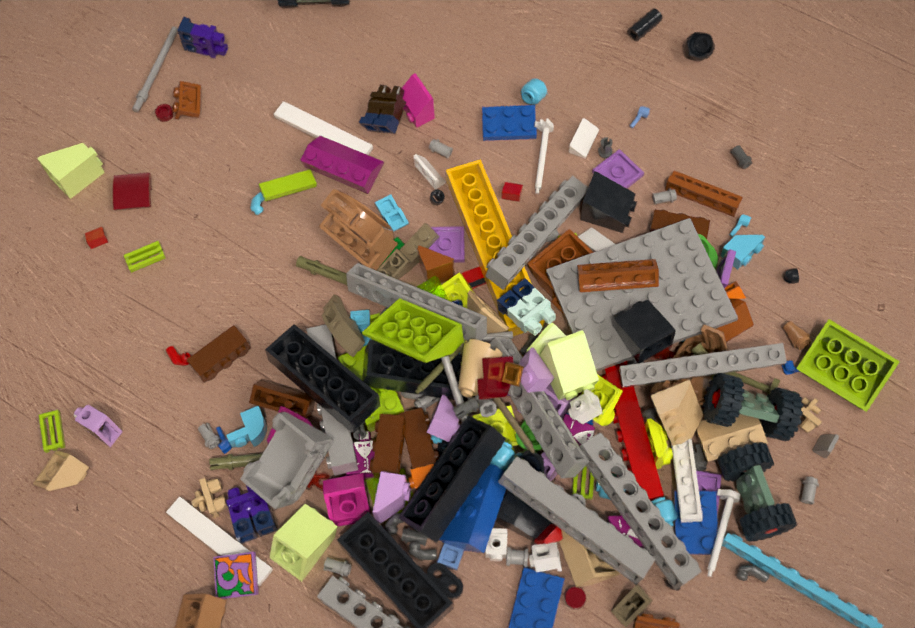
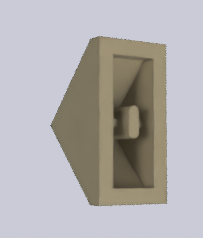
(632, 606)

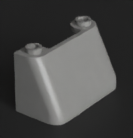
(287, 461)

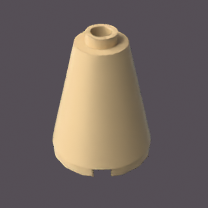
(472, 365)

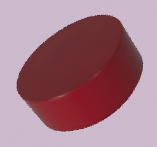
(164, 112)
(575, 598)

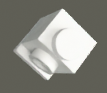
(585, 407)
(500, 552)
(545, 557)

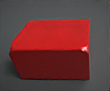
(512, 191)
(96, 238)
(549, 535)

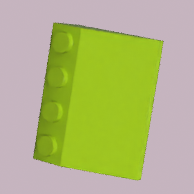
(416, 331)
(848, 365)

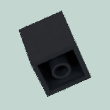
(608, 204)
(644, 330)

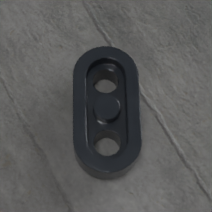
(446, 580)

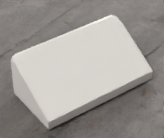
(583, 139)
(428, 171)

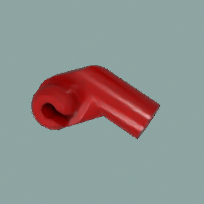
(177, 359)

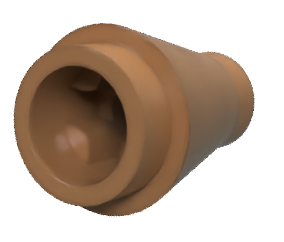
(798, 337)

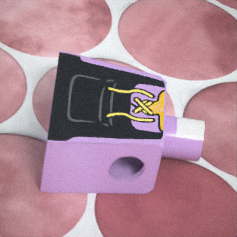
(92, 420)

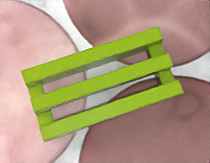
(143, 254)
(61, 444)
(583, 483)

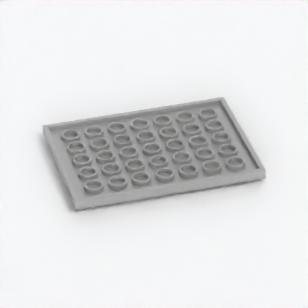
(686, 294)

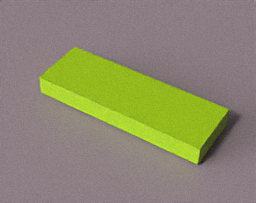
(287, 185)

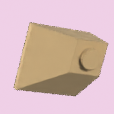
(494, 321)
(61, 472)

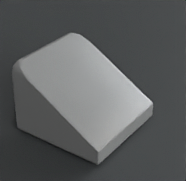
(825, 444)

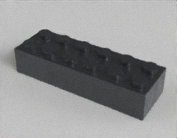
(400, 372)
(323, 378)
(452, 478)
(395, 573)

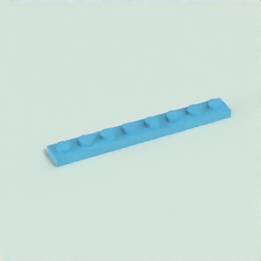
(807, 587)

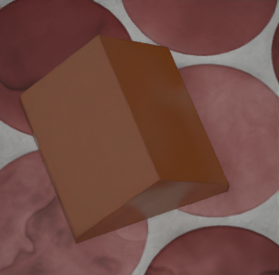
(435, 264)
(741, 325)

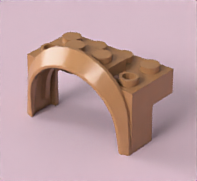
(367, 225)
(713, 341)

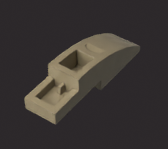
(406, 258)
(342, 327)

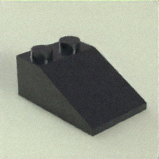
(521, 517)

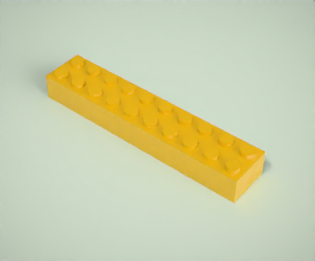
(483, 225)

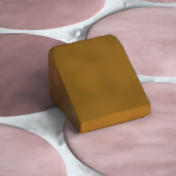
(512, 374)

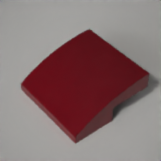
(132, 191)
(492, 384)

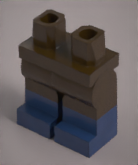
(384, 110)

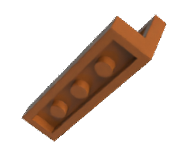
(704, 193)
(618, 275)

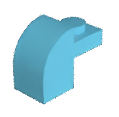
(254, 429)

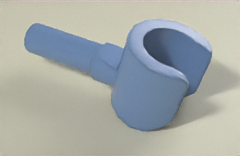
(643, 112)

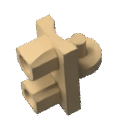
(811, 420)
(214, 505)

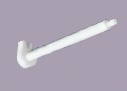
(546, 128)
(730, 497)

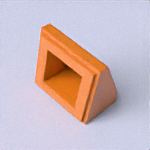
(734, 291)

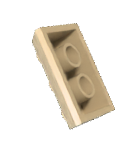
(678, 411)
(719, 439)
(583, 564)

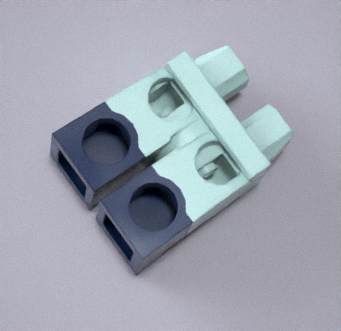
(526, 307)

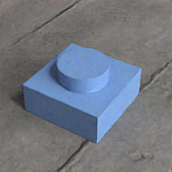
(450, 556)

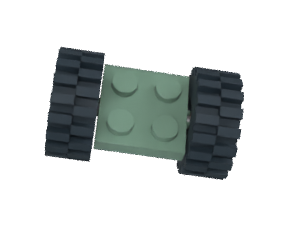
(777, 412)
(764, 516)

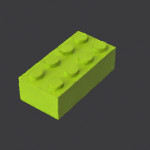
(389, 399)

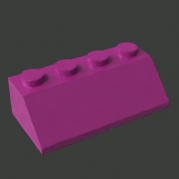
(341, 163)

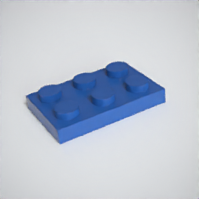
(509, 122)
(700, 535)
(536, 600)

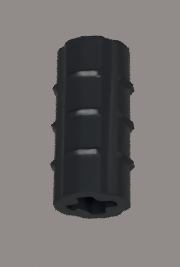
(645, 24)

